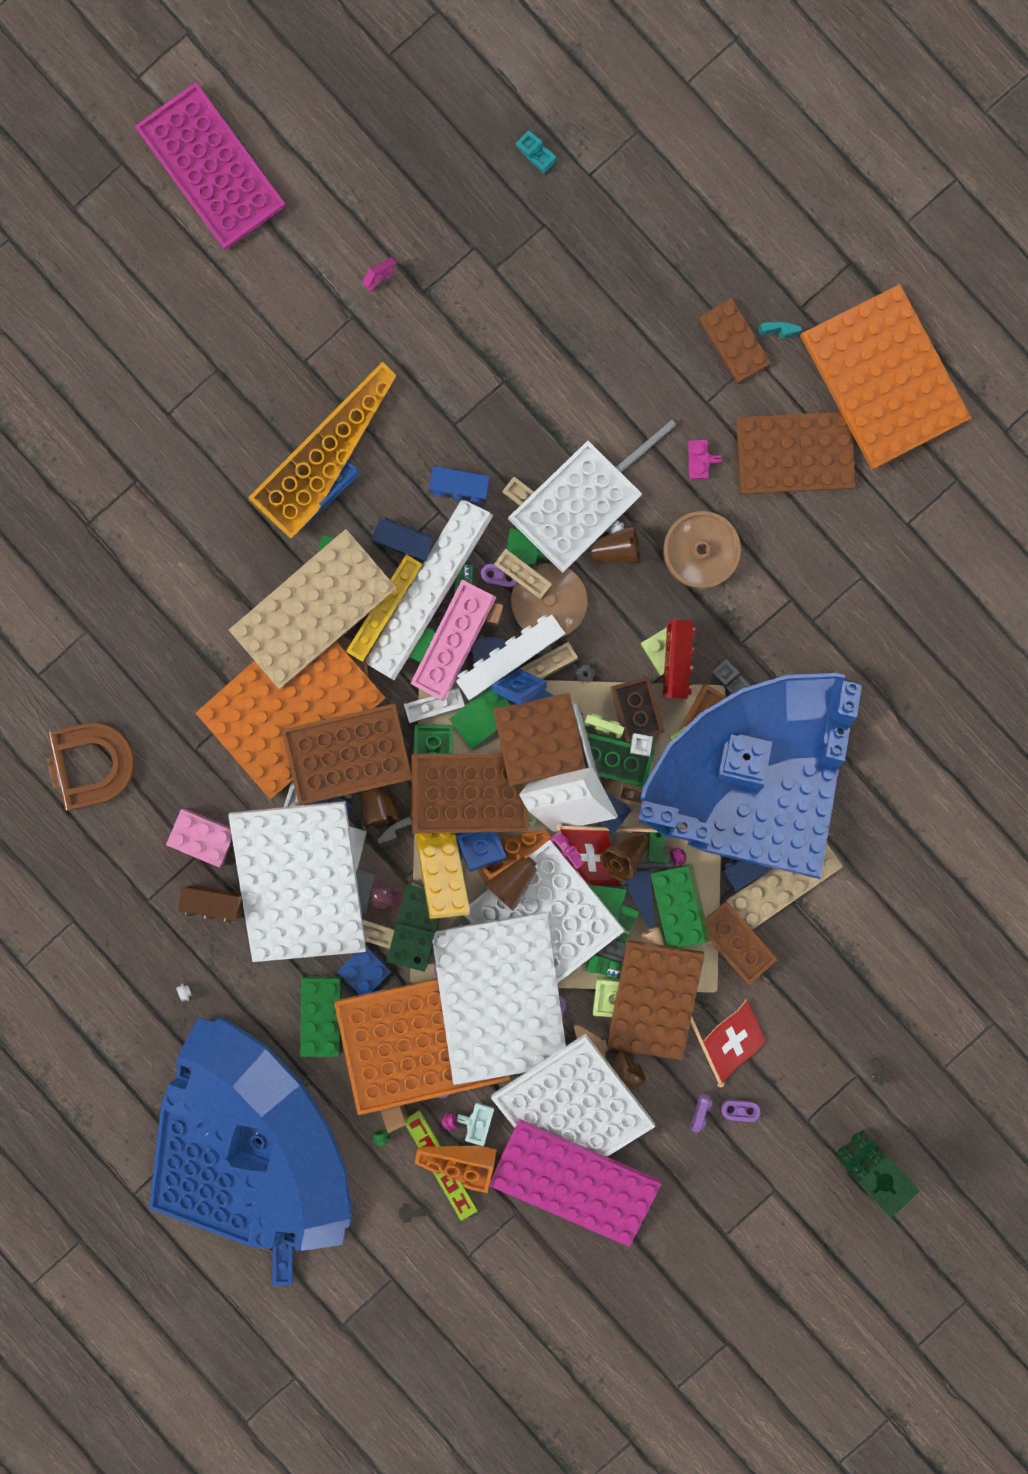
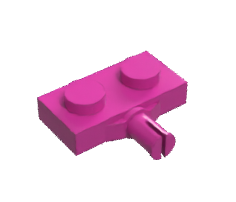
(379, 272)
(700, 459)
(567, 851)

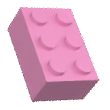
(201, 838)

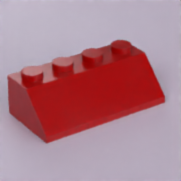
(677, 659)

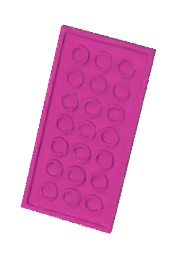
(210, 166)
(574, 1182)

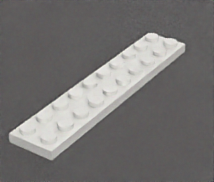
(428, 589)

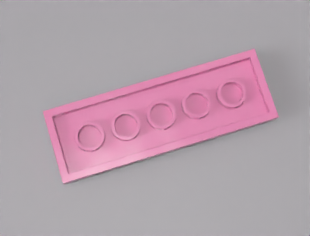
(453, 640)

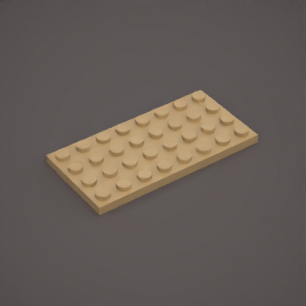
(312, 609)

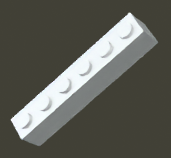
(510, 657)

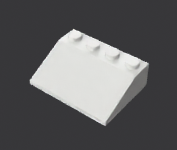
(568, 799)

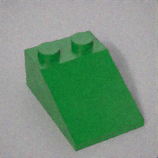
(477, 718)
(433, 739)

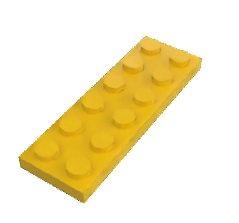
(442, 875)

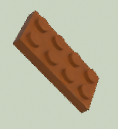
(734, 340)
(738, 943)

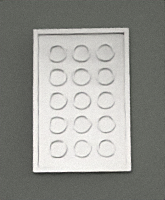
(575, 506)

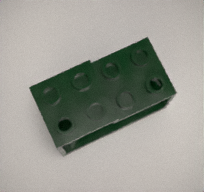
(413, 931)
(876, 1173)

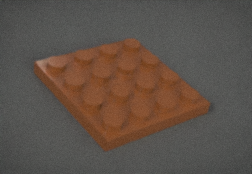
(539, 739)

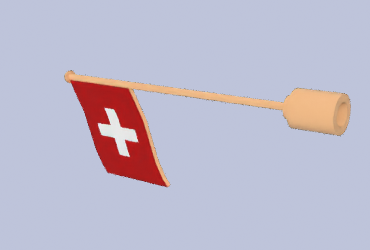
(590, 844)
(732, 1039)

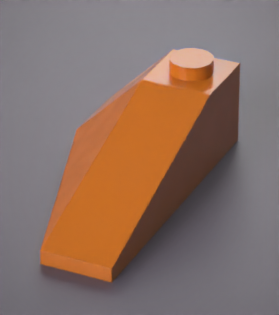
(514, 849)
(463, 1163)

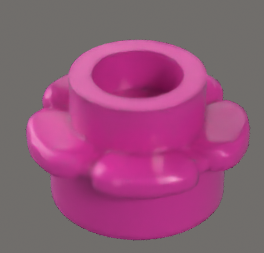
(678, 856)
(449, 1121)

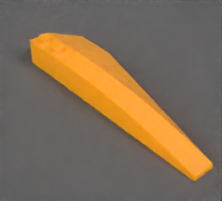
(307, 475)

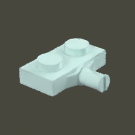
(477, 1123)

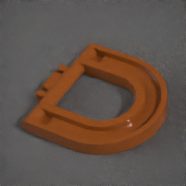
(85, 734)

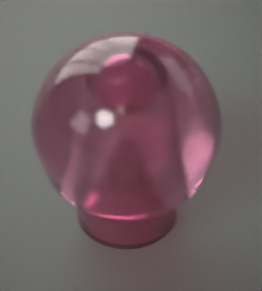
(384, 896)

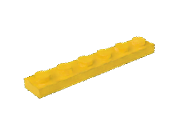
(381, 613)

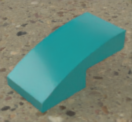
(535, 152)
(784, 330)

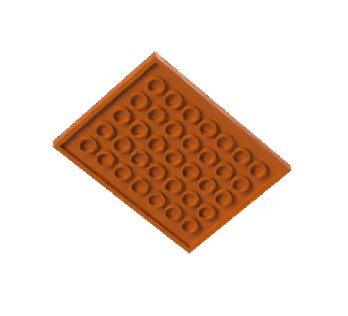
(885, 376)
(253, 711)
(398, 1047)

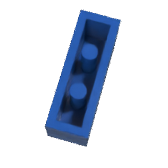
(459, 485)

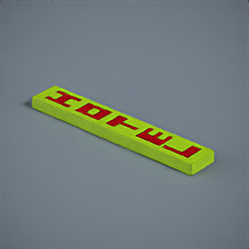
(453, 1189)

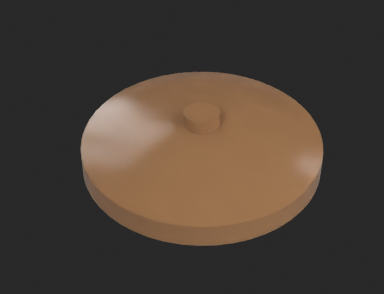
(701, 549)
(564, 599)

